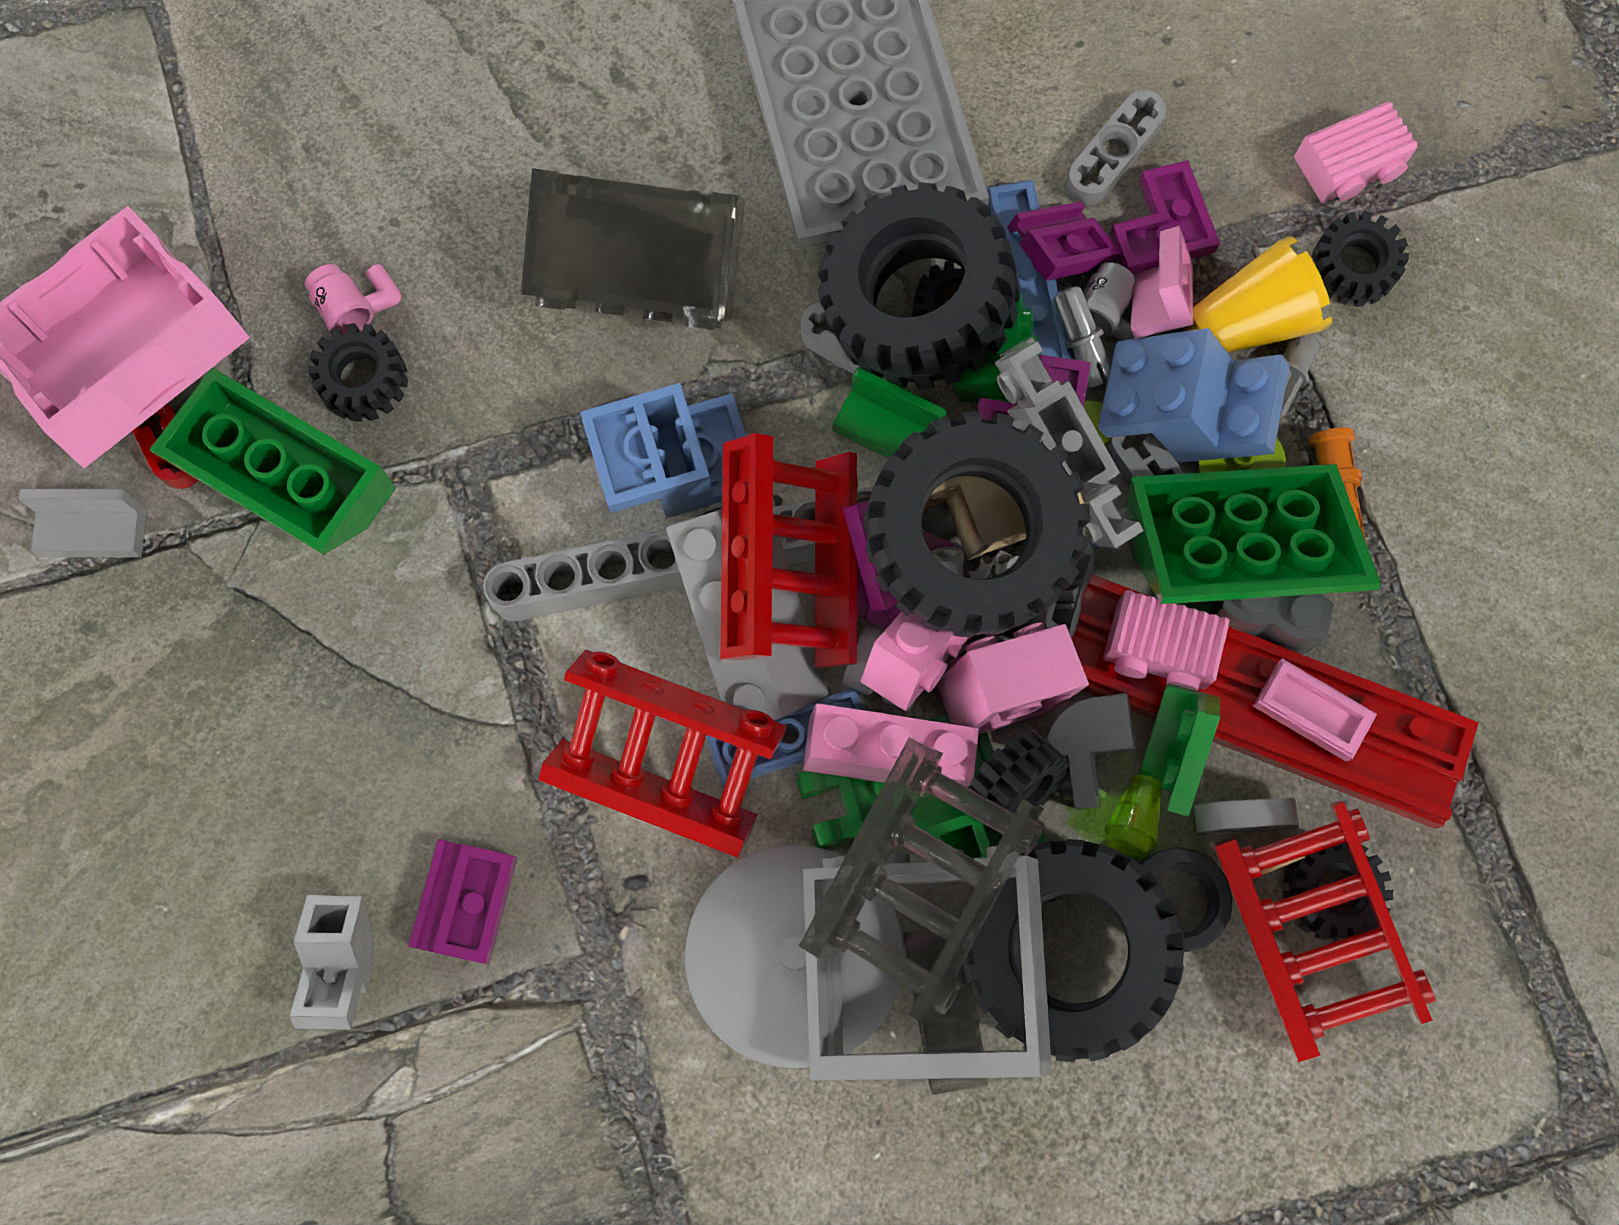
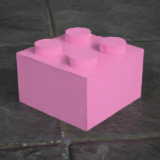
(1012, 678)

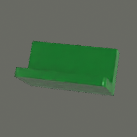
(882, 413)

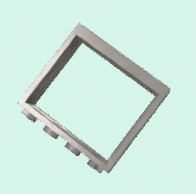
(825, 998)

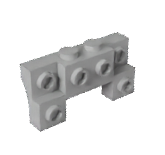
(1062, 418)

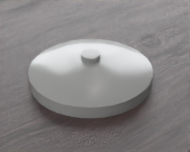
(752, 972)

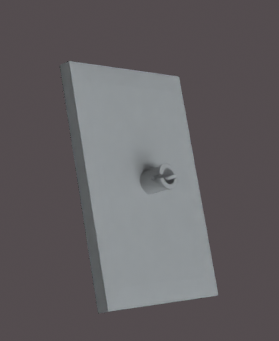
(855, 105)

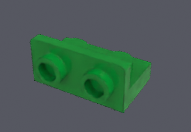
(1181, 744)

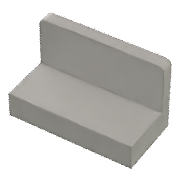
(85, 522)

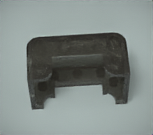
(632, 248)

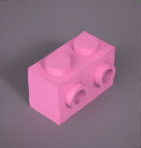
(909, 659)

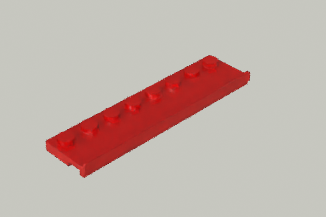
(1403, 764)

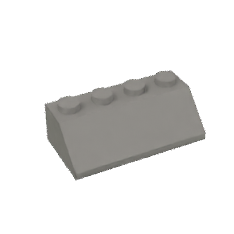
(762, 684)

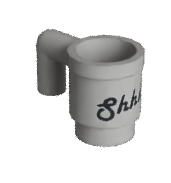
(1107, 299)

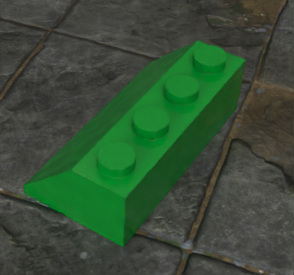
(274, 464)

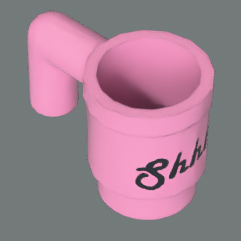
(341, 301)

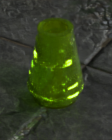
(1136, 818)

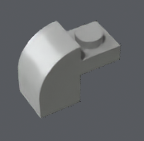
(335, 959)

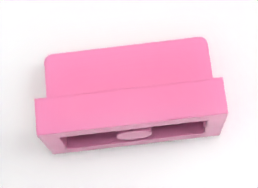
(1164, 293)

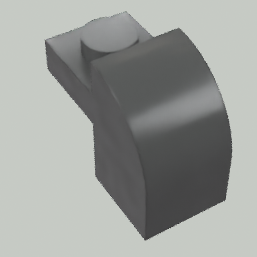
(1090, 729)

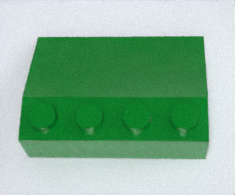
(1248, 534)

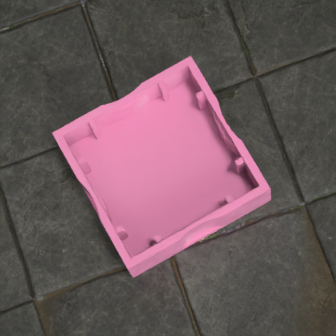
(110, 336)

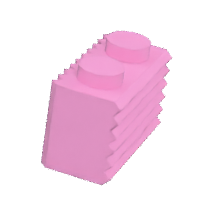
(1356, 152)
(1165, 641)

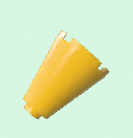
(1266, 301)

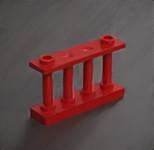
(748, 554)
(647, 796)
(1285, 969)

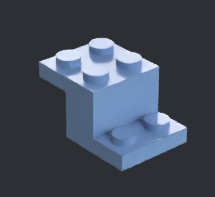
(1194, 396)
(662, 449)

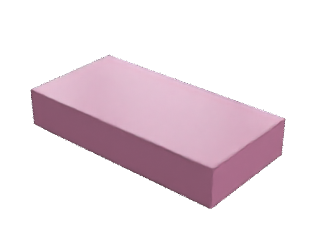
(1315, 710)

